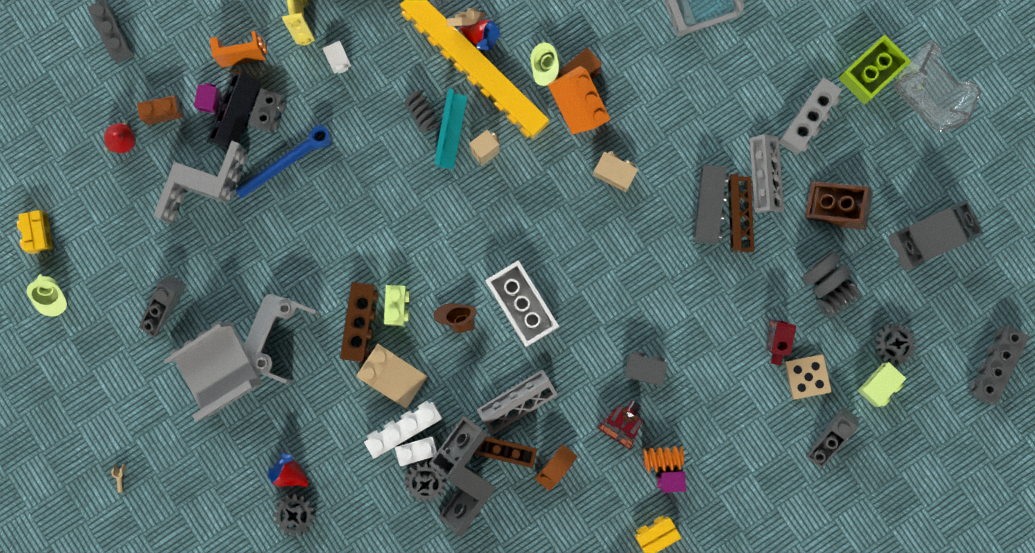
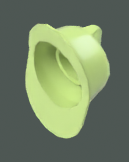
(545, 63)
(47, 296)

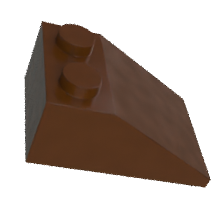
(839, 204)

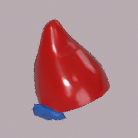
(482, 34)
(287, 473)

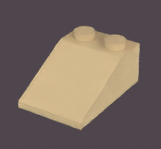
(391, 376)

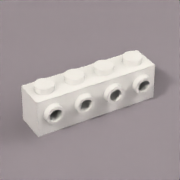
(402, 430)

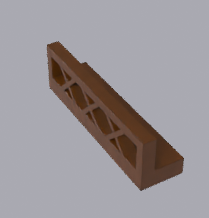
(735, 214)

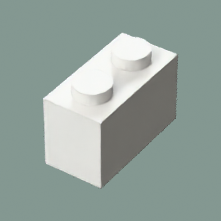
(416, 451)

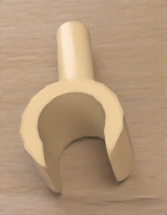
(118, 475)

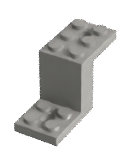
(202, 183)

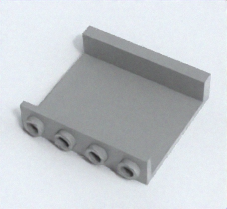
(216, 368)

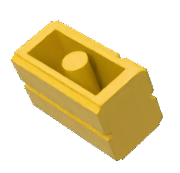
(35, 232)
(658, 535)

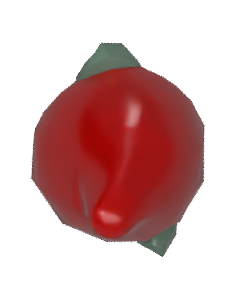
(119, 138)

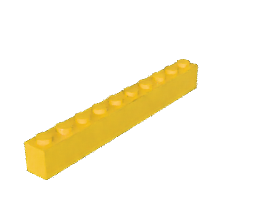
(475, 66)

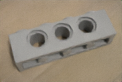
(824, 90)

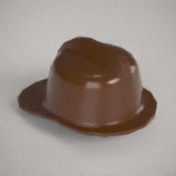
(456, 316)

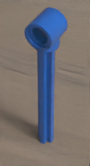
(286, 160)

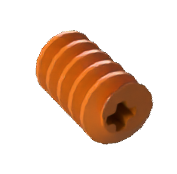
(663, 459)

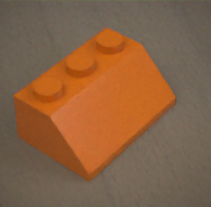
(578, 101)

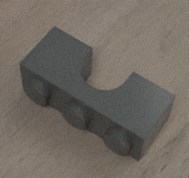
(107, 26)

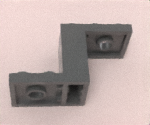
(935, 235)
(472, 487)

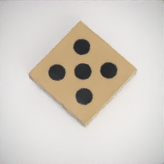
(807, 377)

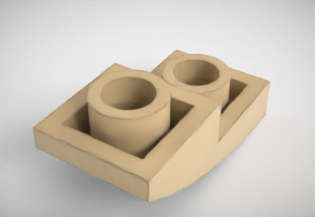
(466, 18)

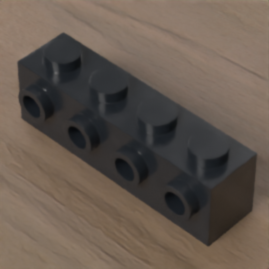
(234, 110)

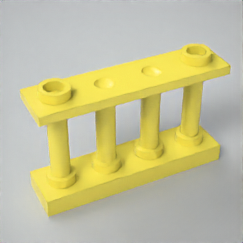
(296, 22)

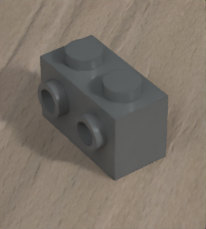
(267, 111)
(645, 369)

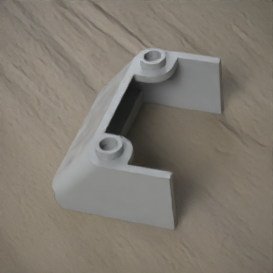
(269, 311)

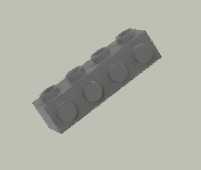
(710, 204)
(998, 365)

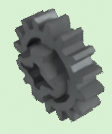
(896, 352)
(425, 489)
(288, 510)

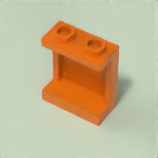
(239, 53)

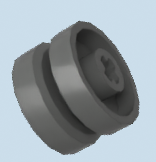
(828, 276)

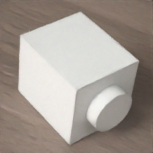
(337, 57)

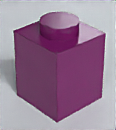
(207, 98)
(671, 481)

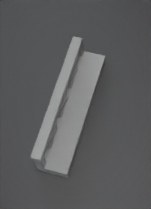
(764, 173)
(515, 399)

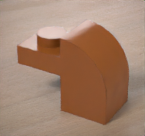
(556, 467)

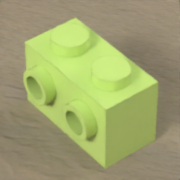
(395, 305)
(882, 385)

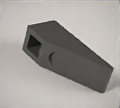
(162, 304)
(833, 437)

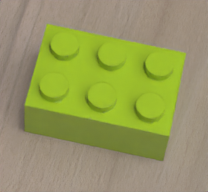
(874, 69)

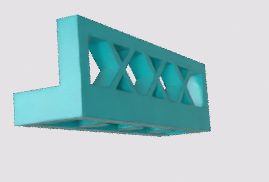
(450, 130)

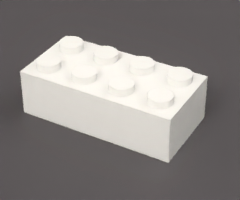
(522, 304)

